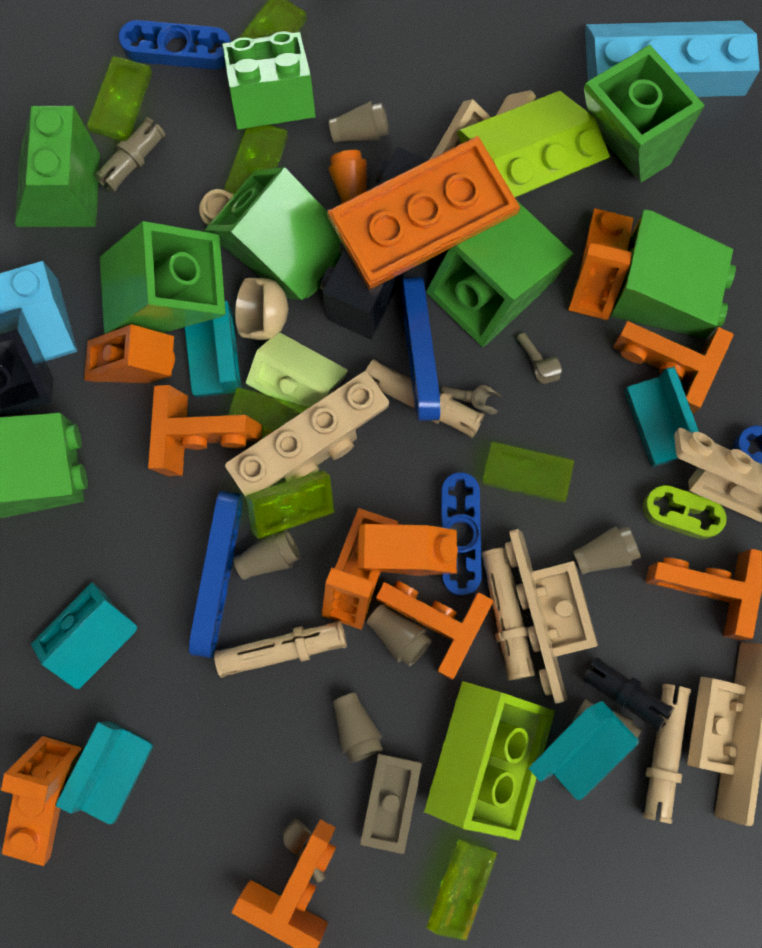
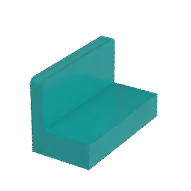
(213, 356)
(658, 412)
(83, 637)
(586, 751)
(105, 772)

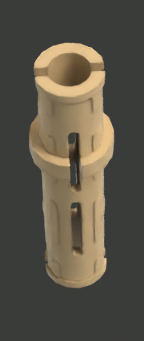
(400, 388)
(510, 624)
(279, 649)
(666, 757)

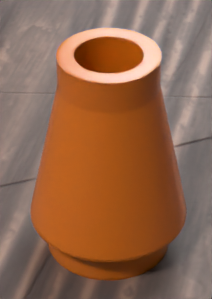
(349, 174)

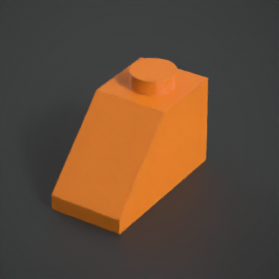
(130, 356)
(407, 549)

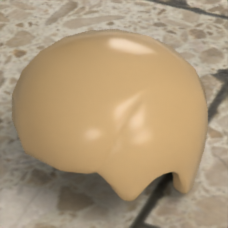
(260, 309)

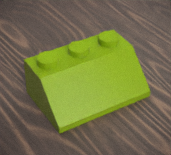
(540, 142)
(486, 760)

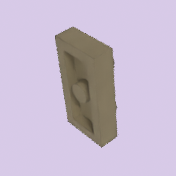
(391, 803)

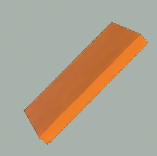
(423, 212)

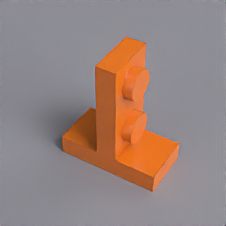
(602, 264)
(697, 369)
(175, 431)
(347, 587)
(741, 593)
(440, 620)
(36, 786)
(286, 914)

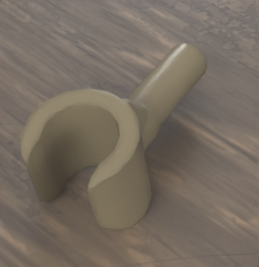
(544, 370)
(477, 397)
(295, 838)

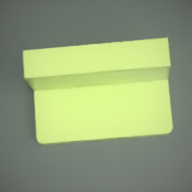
(293, 372)

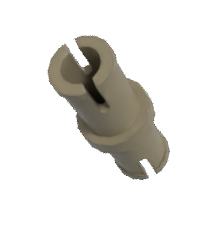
(130, 155)

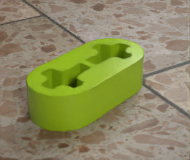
(687, 503)

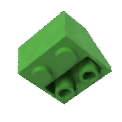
(269, 80)

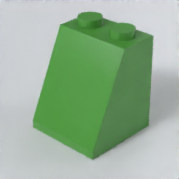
(643, 111)
(57, 171)
(279, 231)
(498, 274)
(674, 278)
(162, 279)
(39, 463)

